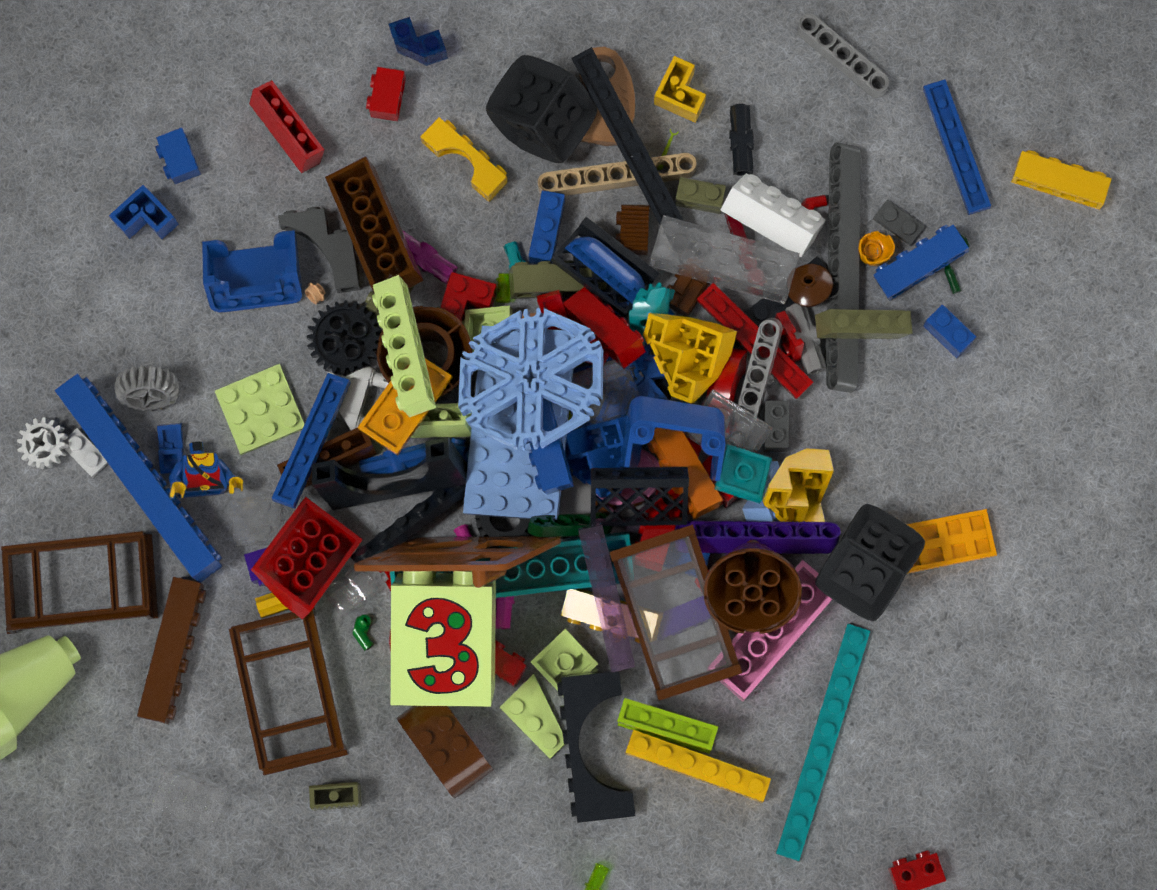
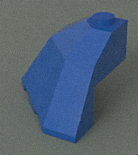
(598, 447)

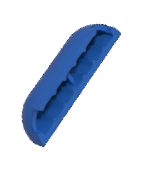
(607, 266)

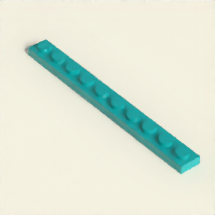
(823, 742)

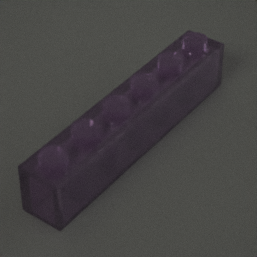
(606, 597)

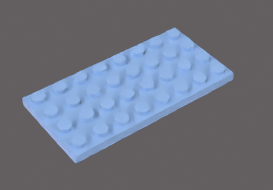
(497, 475)

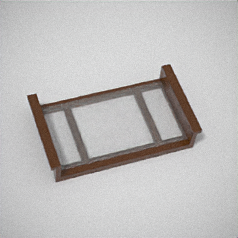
(668, 609)

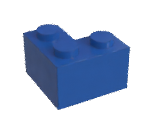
(140, 210)

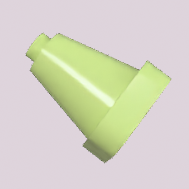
(29, 681)

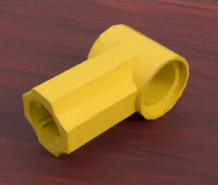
(269, 605)

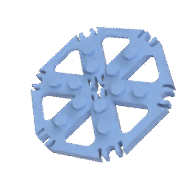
(516, 371)

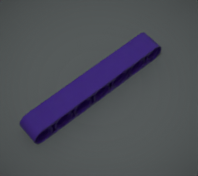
(778, 536)

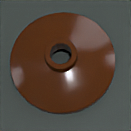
(815, 292)

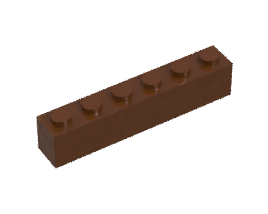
(171, 650)

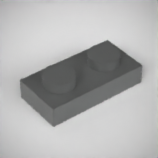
(898, 222)

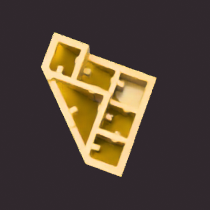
(688, 352)
(800, 486)

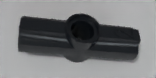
(741, 139)

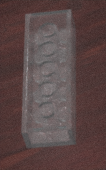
(724, 259)

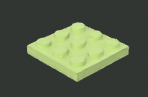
(260, 409)

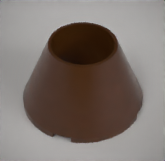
(440, 327)

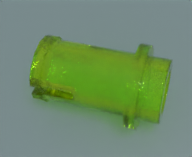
(503, 288)
(597, 877)

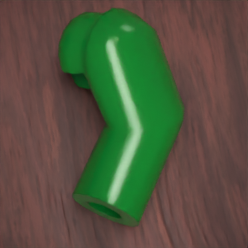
(360, 631)

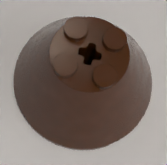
(752, 589)

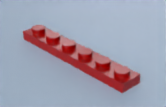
(732, 317)

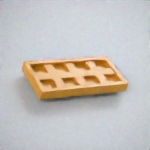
(954, 540)

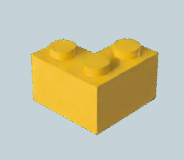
(676, 94)

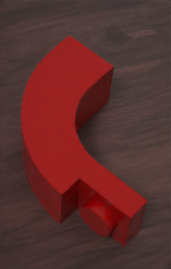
(731, 374)

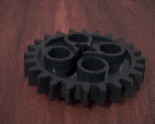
(352, 318)

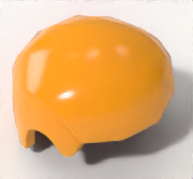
(871, 243)

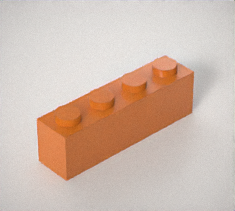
(675, 451)

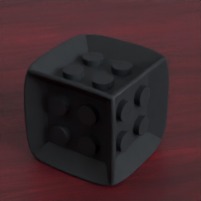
(541, 108)
(870, 562)

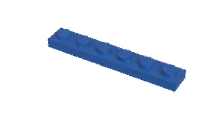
(956, 147)
(311, 440)

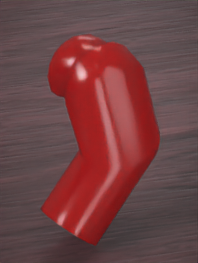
(814, 202)

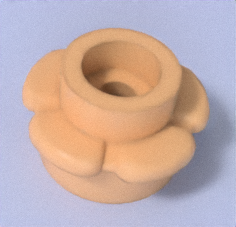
(315, 293)

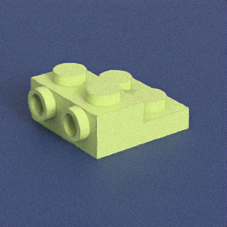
(481, 317)
(563, 657)

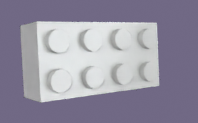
(773, 214)

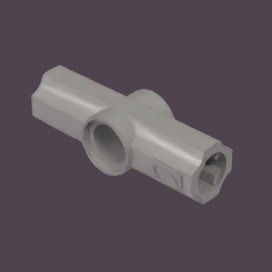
(811, 354)

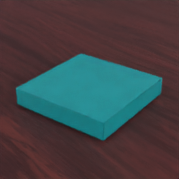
(743, 473)

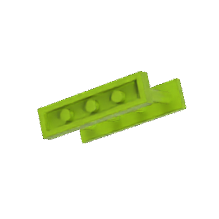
(667, 725)

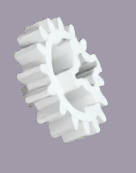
(47, 434)

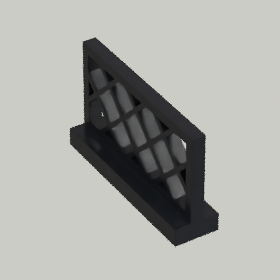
(589, 229)
(639, 478)

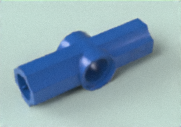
(391, 463)

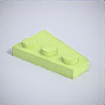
(534, 717)

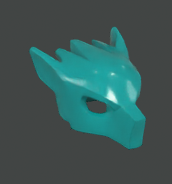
(649, 301)

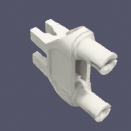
(356, 396)

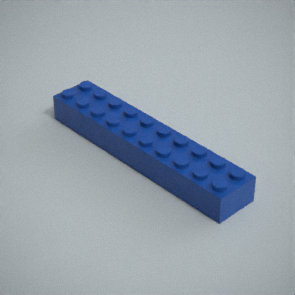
(135, 473)

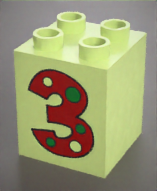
(442, 640)

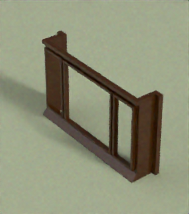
(147, 574)
(330, 716)

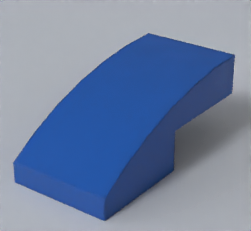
(170, 446)

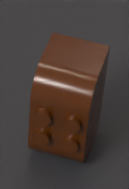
(445, 746)

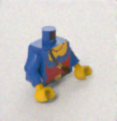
(202, 475)

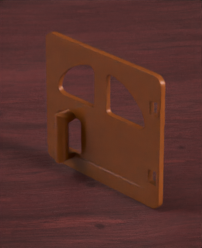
(425, 555)

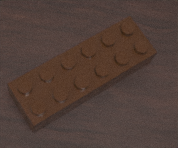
(372, 224)

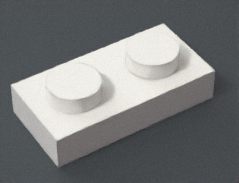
(85, 453)

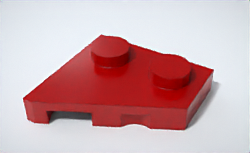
(791, 345)

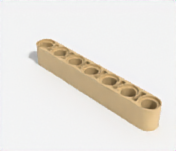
(605, 171)

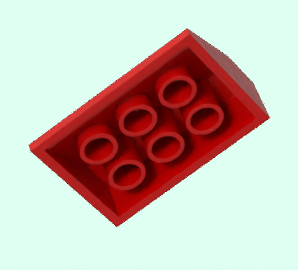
(305, 557)

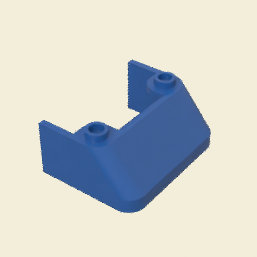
(649, 412)

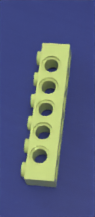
(421, 396)

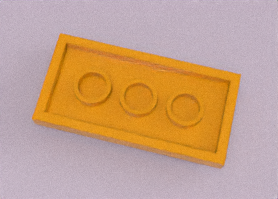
(389, 424)

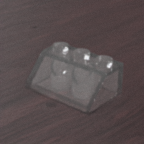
(618, 391)
(741, 427)

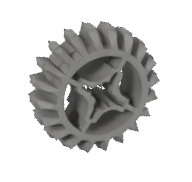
(146, 388)

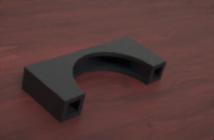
(347, 488)
(592, 797)

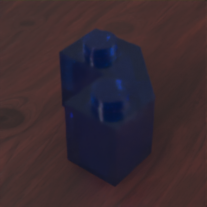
(425, 48)

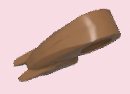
(623, 86)

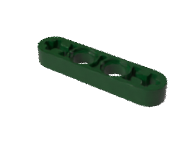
(564, 525)

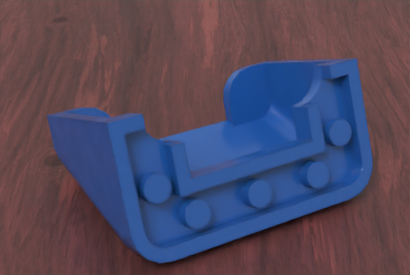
(252, 275)

